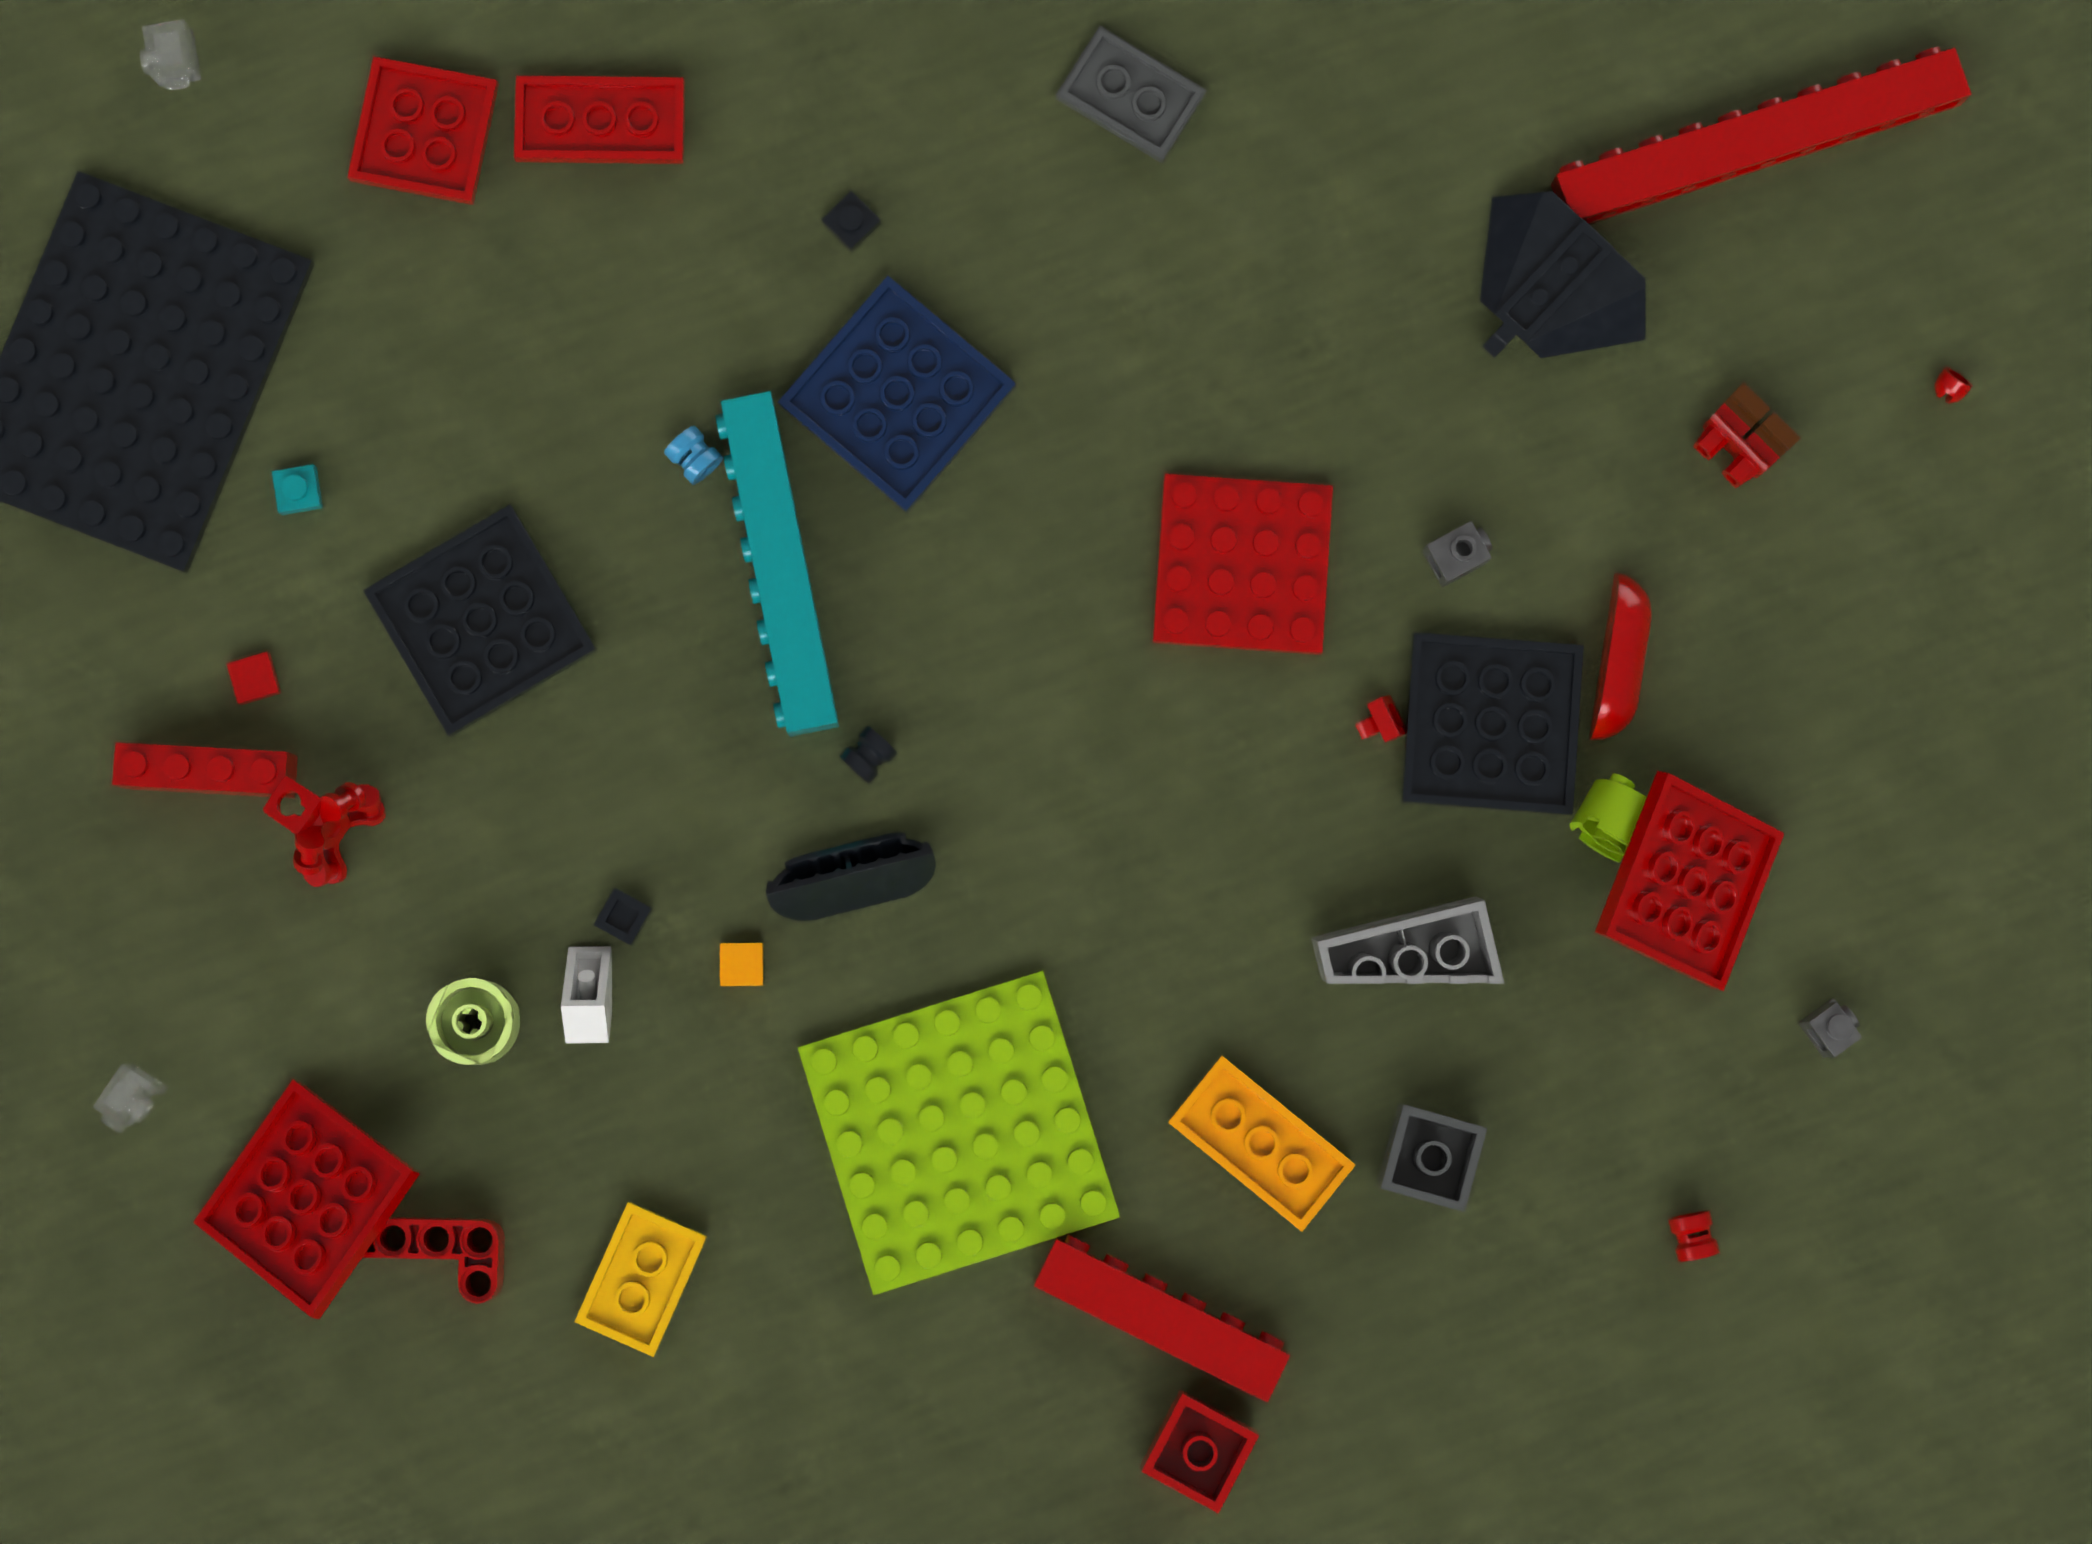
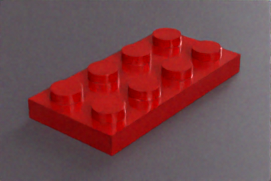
(599, 119)

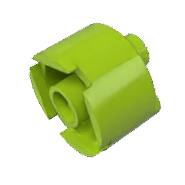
(1609, 816)

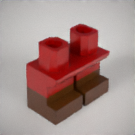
(1732, 422)

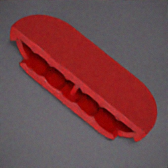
(1621, 658)

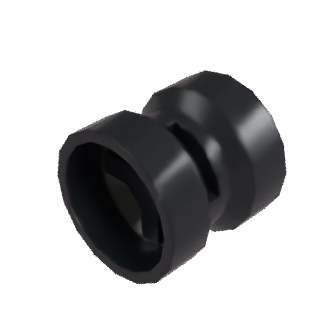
(868, 754)

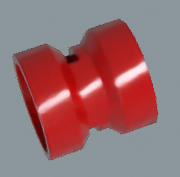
(1696, 1245)

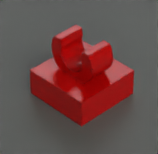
(1384, 720)

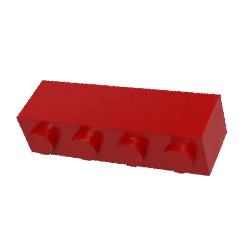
(201, 769)

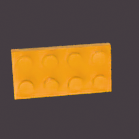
(1261, 1143)

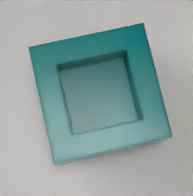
(297, 489)

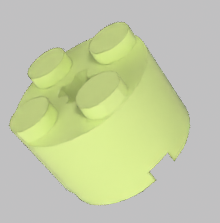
(451, 1033)

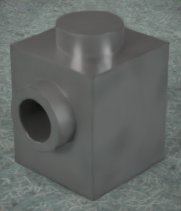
(1458, 553)

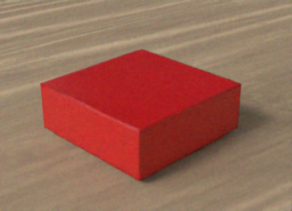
(253, 678)

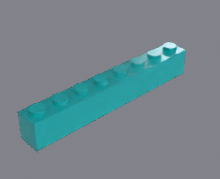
(778, 563)

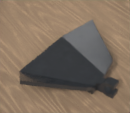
(1557, 280)

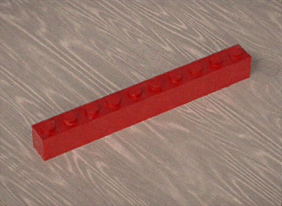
(1763, 137)

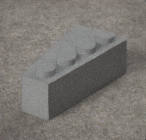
(1420, 947)

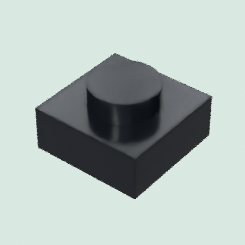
(851, 221)
(623, 916)

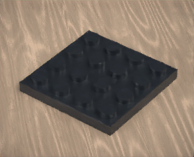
(480, 620)
(1492, 724)

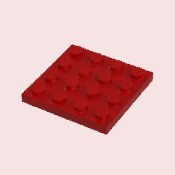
(1243, 564)
(1689, 881)
(306, 1199)

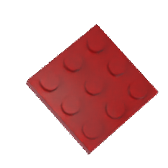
(423, 130)

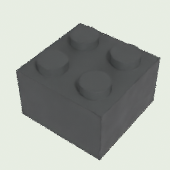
(1431, 1157)

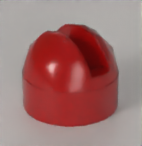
(1953, 383)

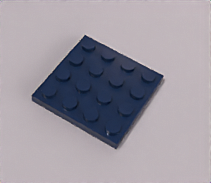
(897, 394)

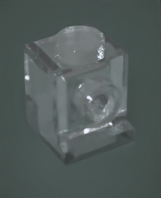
(128, 1097)

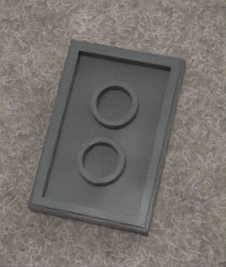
(1131, 94)

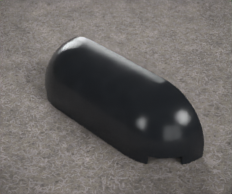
(851, 877)

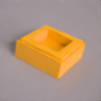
(741, 964)

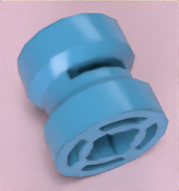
(693, 455)

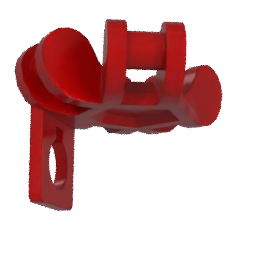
(324, 825)

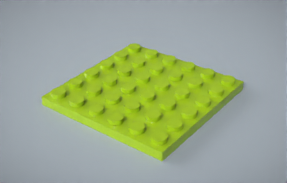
(958, 1132)

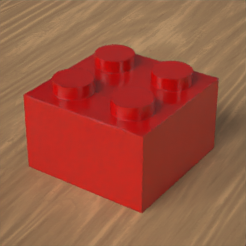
(1199, 1451)

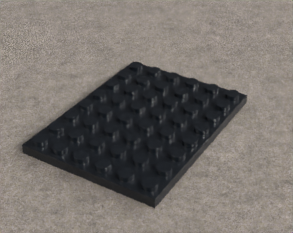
(139, 368)

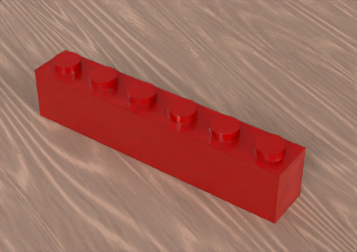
(1161, 1318)

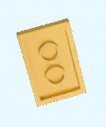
(641, 1279)

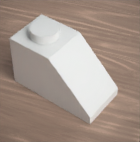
(587, 995)

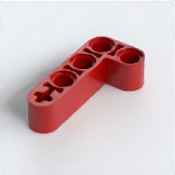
(459, 1248)

